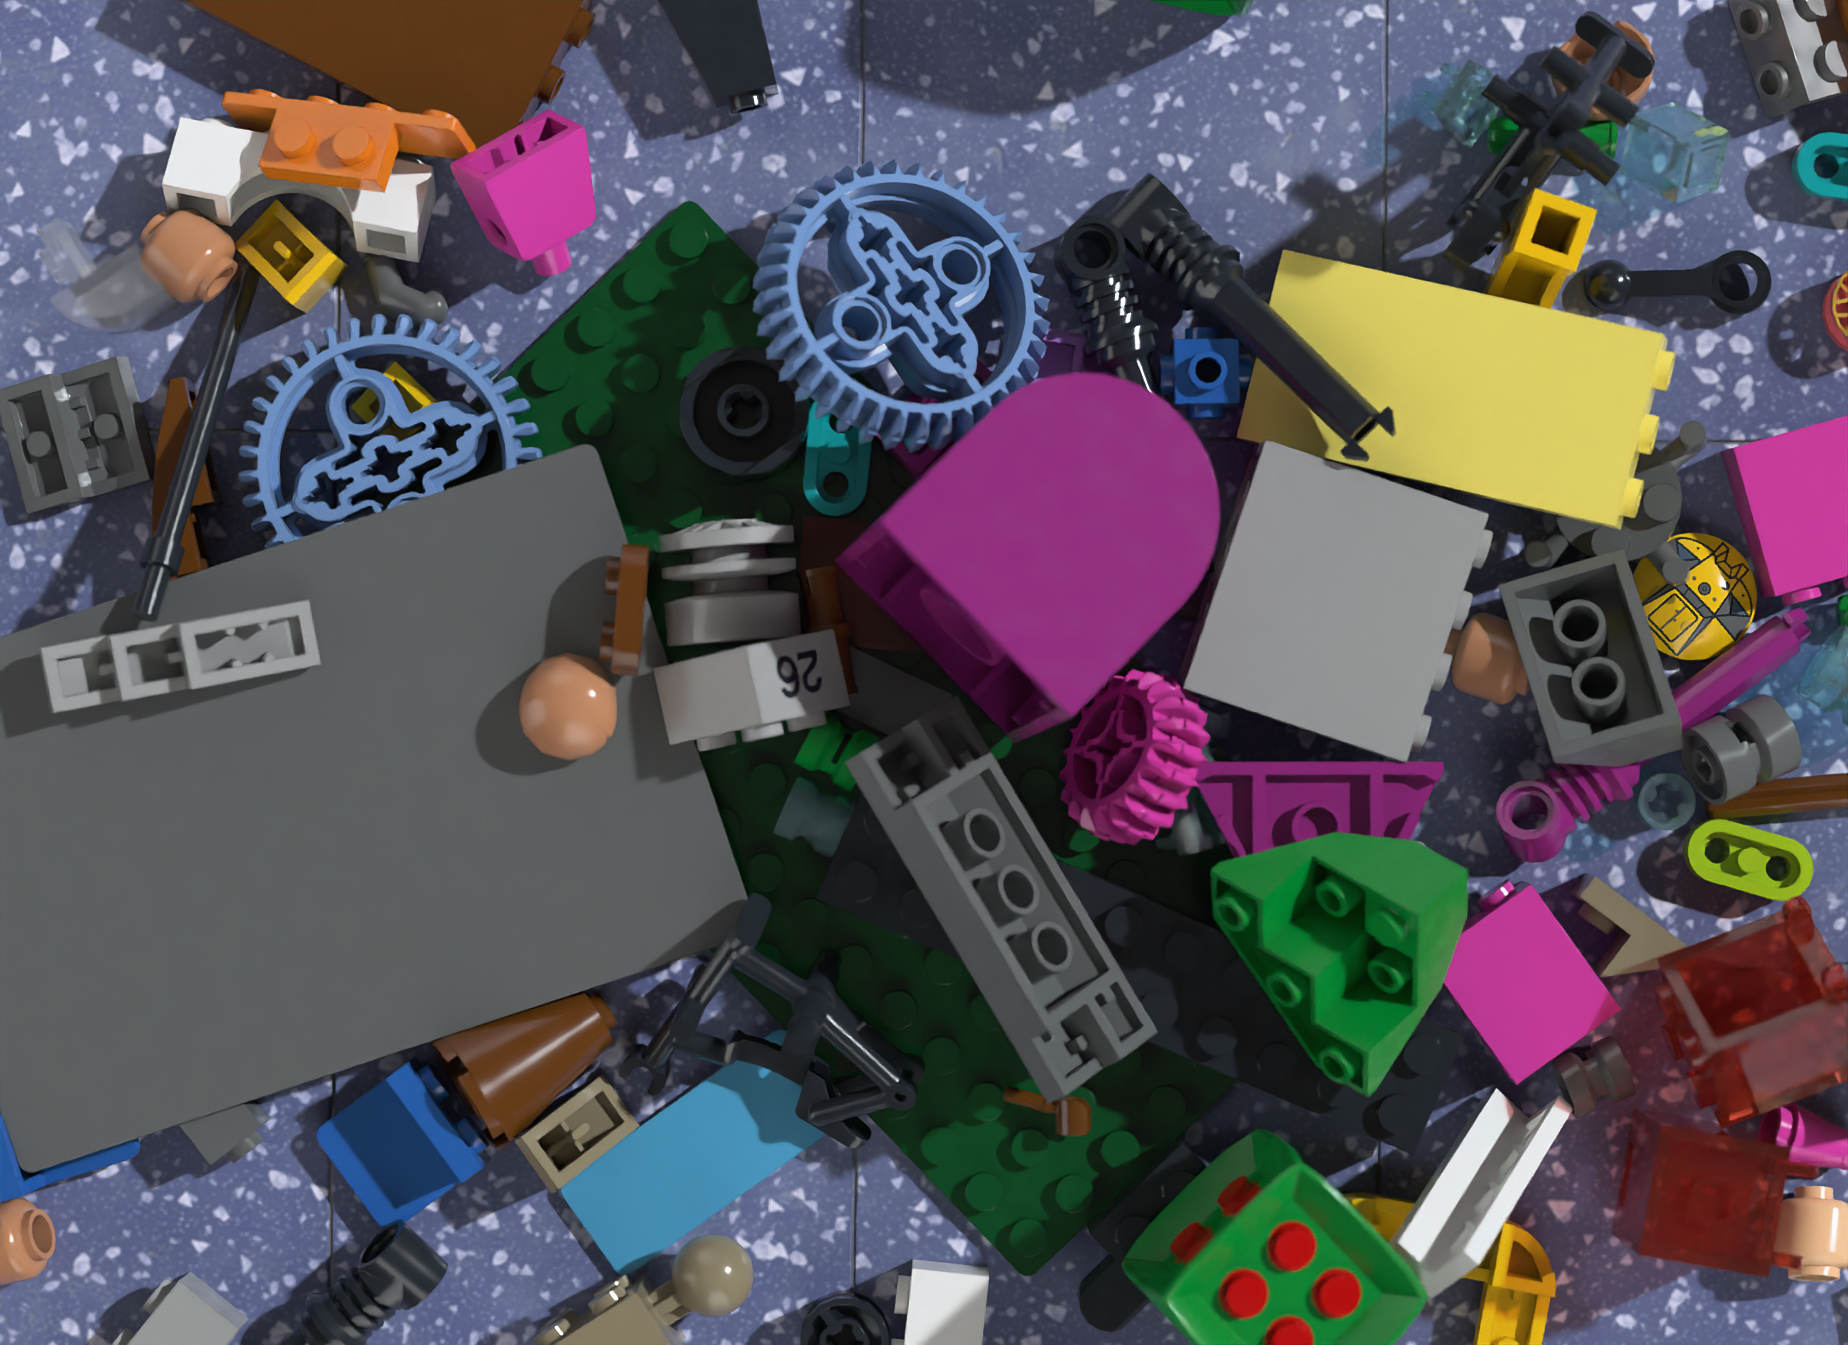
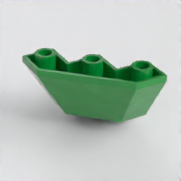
(1345, 941)

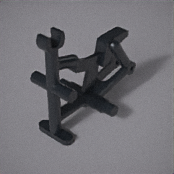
(1548, 134)
(816, 1012)

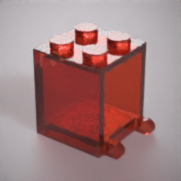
(1757, 1014)
(1704, 1193)

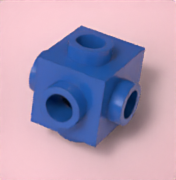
(1186, 391)

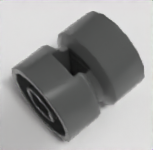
(1744, 747)

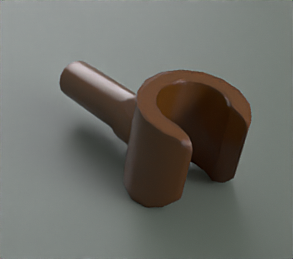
(1072, 1113)

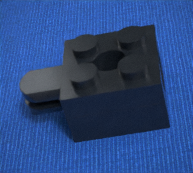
(1107, 1294)

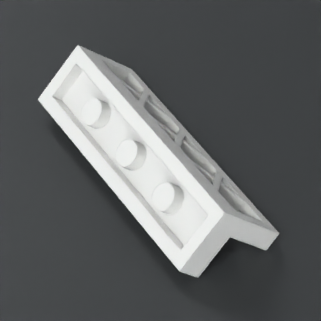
(1475, 1189)

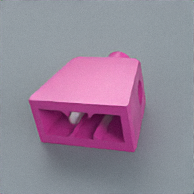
(531, 190)

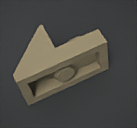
(1639, 938)

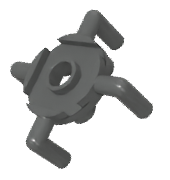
(1652, 525)

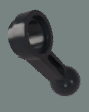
(1612, 284)

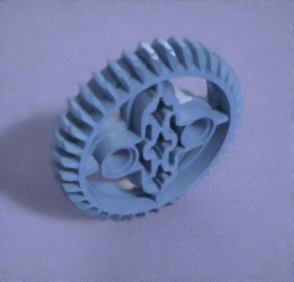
(899, 304)
(342, 358)

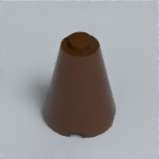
(524, 1060)

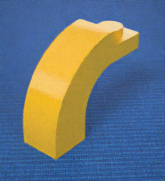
(1541, 249)

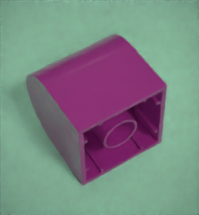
(1045, 545)

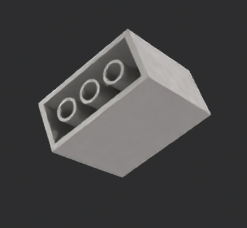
(1334, 601)

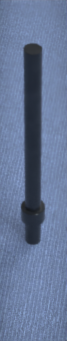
(163, 552)

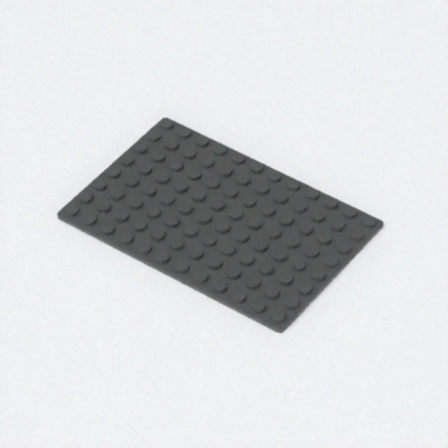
(341, 847)

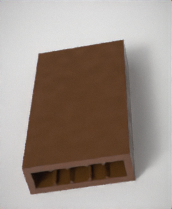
(462, 57)

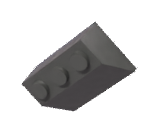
(1593, 663)

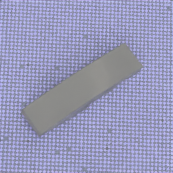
(179, 656)

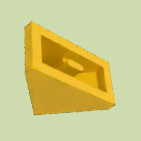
(291, 257)

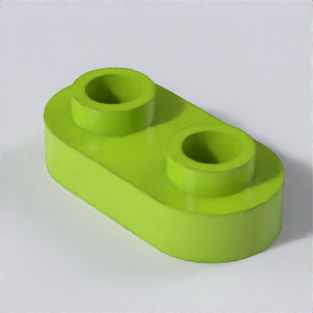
(1746, 859)

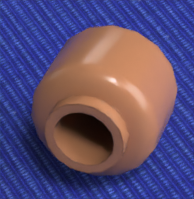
(189, 254)
(1487, 659)
(25, 1240)

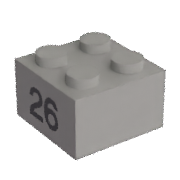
(752, 690)

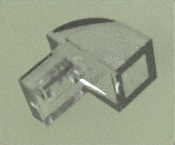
(107, 298)

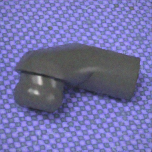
(397, 299)

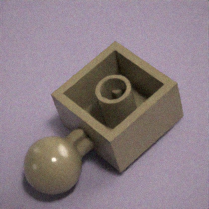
(707, 1278)

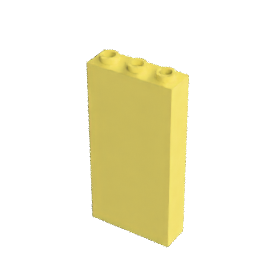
(1479, 387)

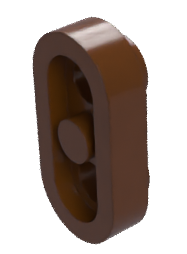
(628, 581)

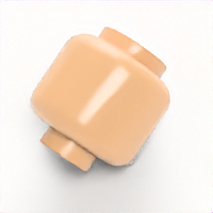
(1817, 1230)

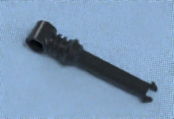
(1211, 280)
(1118, 334)
(390, 1275)

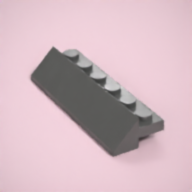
(1002, 898)

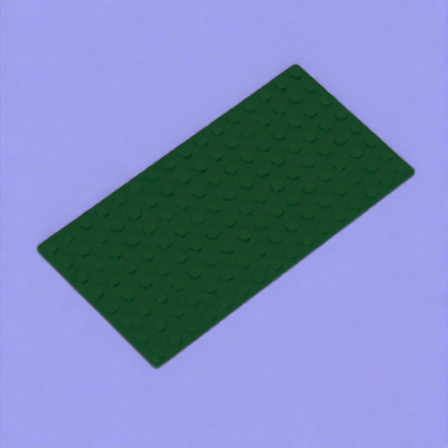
(616, 383)

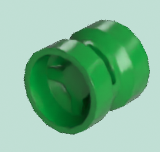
(823, 744)

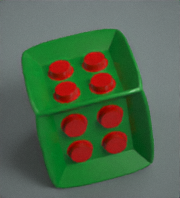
(1272, 1258)

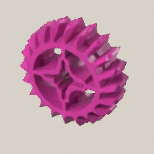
(1134, 757)

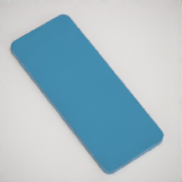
(689, 1161)

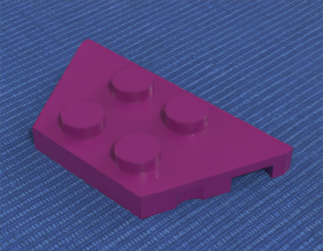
(1290, 802)

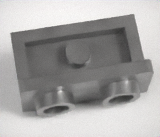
(1793, 51)

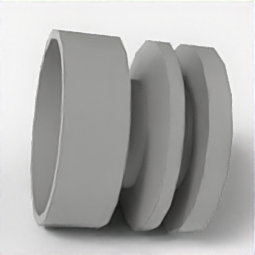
(730, 584)

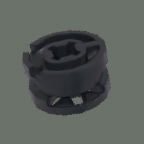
(845, 1321)

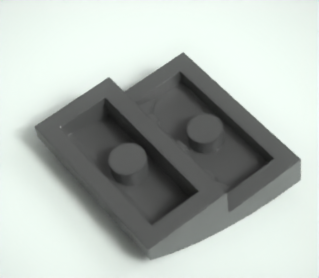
(77, 435)

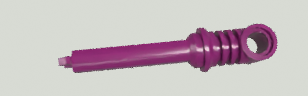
(1581, 787)

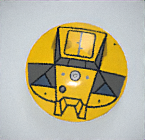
(1707, 611)

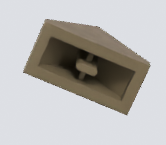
(576, 1133)

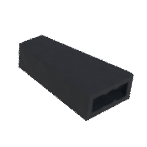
(726, 49)

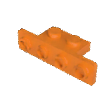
(341, 143)

